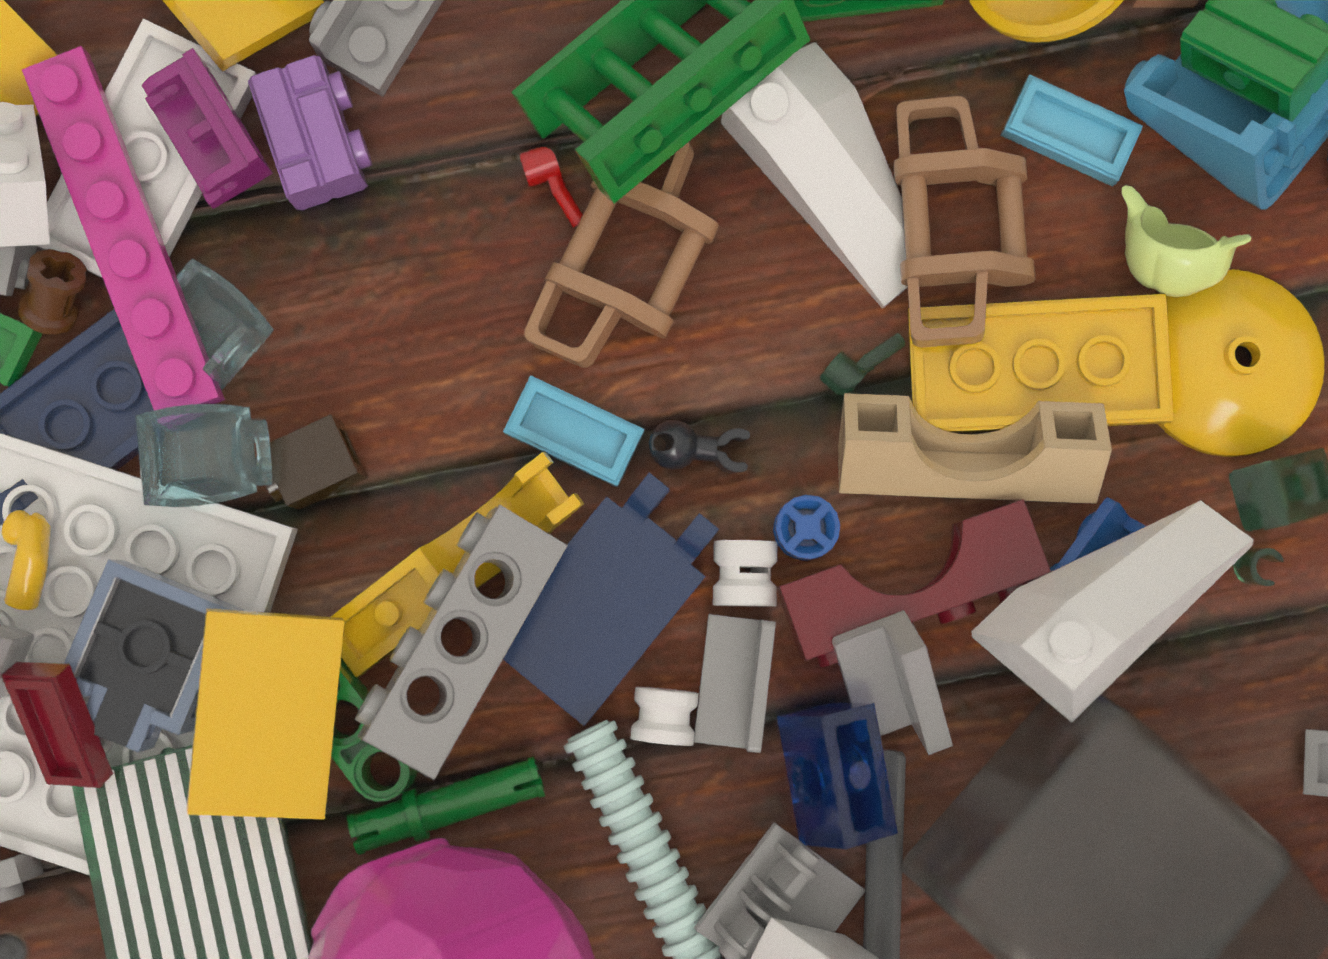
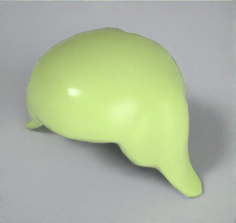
(1173, 256)

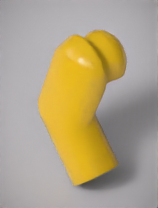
(30, 560)

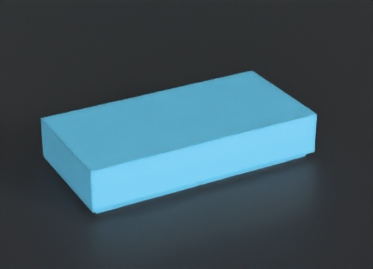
(1071, 130)
(573, 431)

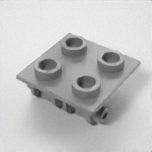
(779, 882)

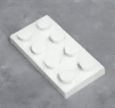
(160, 169)

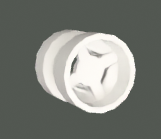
(745, 588)

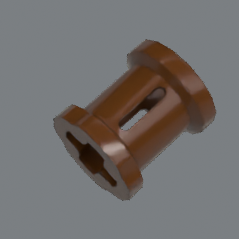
(53, 286)

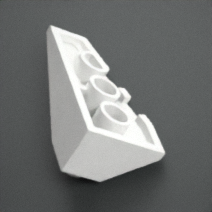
(824, 157)
(1099, 613)

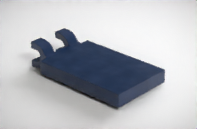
(79, 402)
(607, 601)

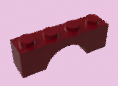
(985, 557)

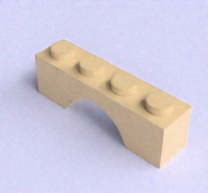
(1046, 456)

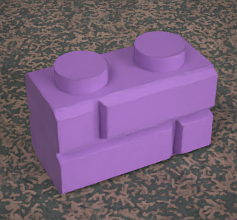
(309, 133)

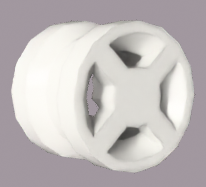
(664, 716)

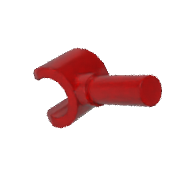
(541, 167)

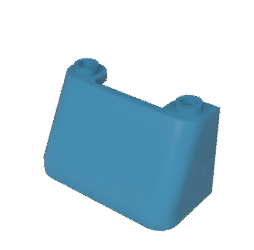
(1224, 134)

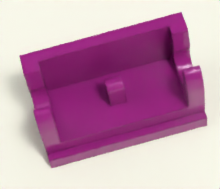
(205, 129)

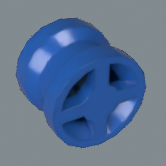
(813, 520)

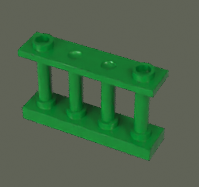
(678, 104)

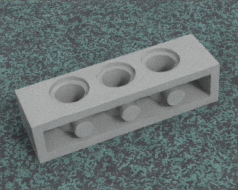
(527, 561)

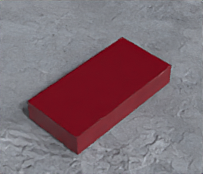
(57, 724)

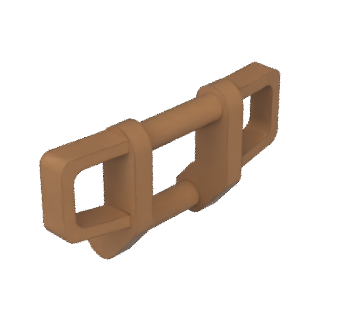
(986, 166)
(616, 303)

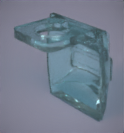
(225, 321)
(201, 454)

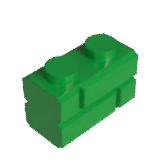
(1258, 53)

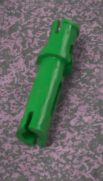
(444, 806)

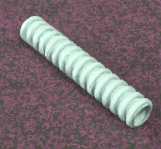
(641, 841)

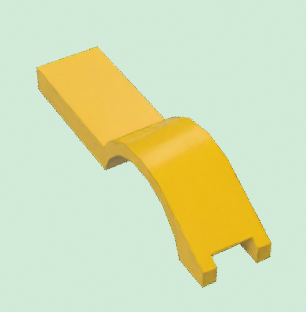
(395, 601)

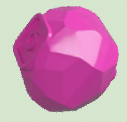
(446, 906)

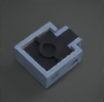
(141, 654)

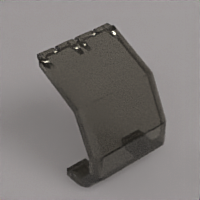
(1111, 850)

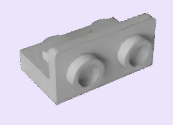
(369, 37)

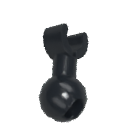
(685, 446)

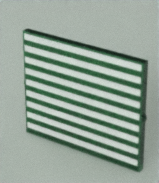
(183, 880)

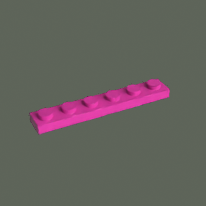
(121, 230)

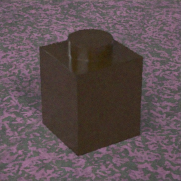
(314, 463)

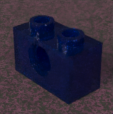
(837, 775)

